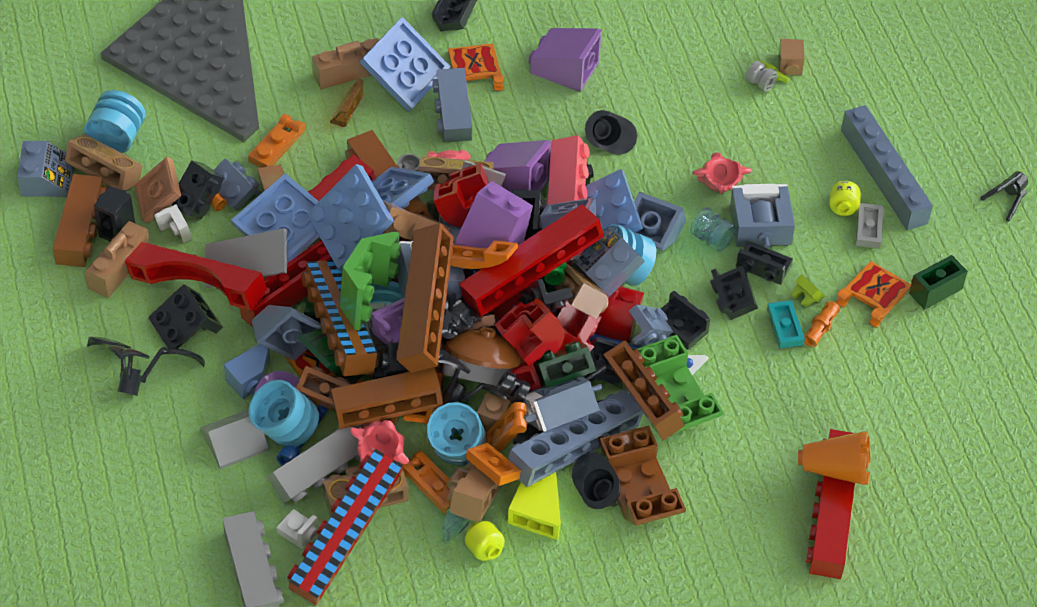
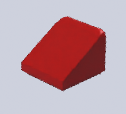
(529, 374)

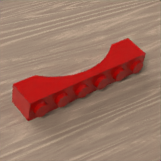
(157, 264)

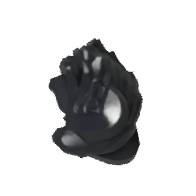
(457, 317)

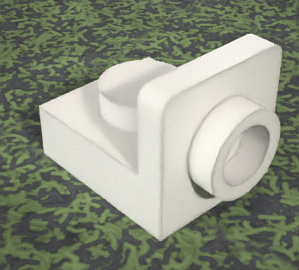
(173, 218)
(298, 528)

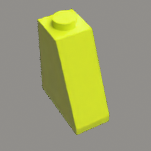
(537, 508)

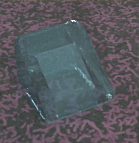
(453, 526)

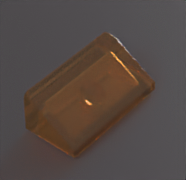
(348, 104)

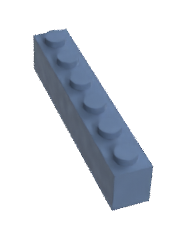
(886, 167)

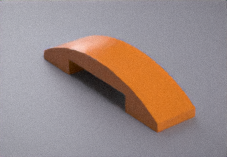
(479, 258)

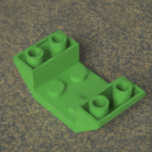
(370, 262)
(669, 363)

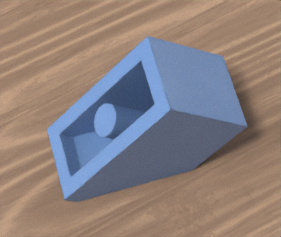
(247, 370)

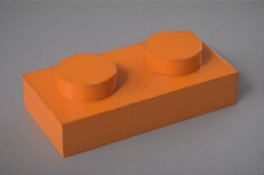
(493, 464)

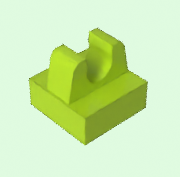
(810, 291)

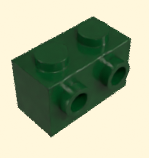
(938, 282)
(565, 364)

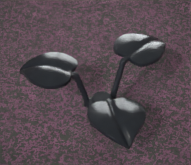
(129, 377)
(455, 390)

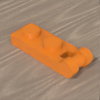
(277, 142)
(507, 426)
(428, 480)

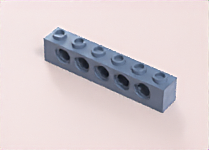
(566, 443)

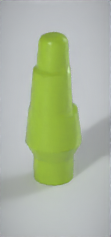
(781, 77)

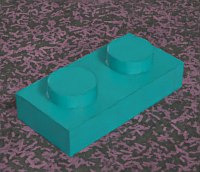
(785, 324)

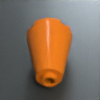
(839, 457)

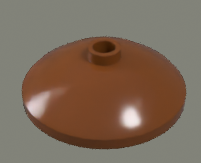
(483, 349)

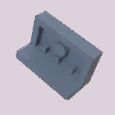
(236, 186)
(652, 323)

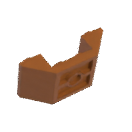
(643, 485)

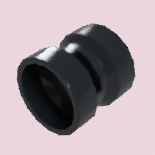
(512, 387)

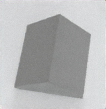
(234, 439)

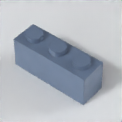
(452, 105)

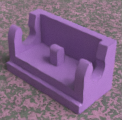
(388, 321)

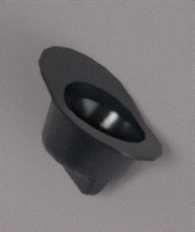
(610, 132)
(596, 481)

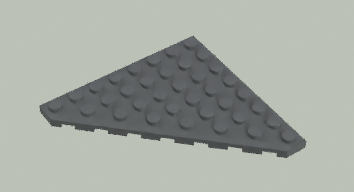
(196, 58)

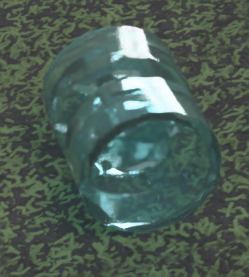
(714, 230)

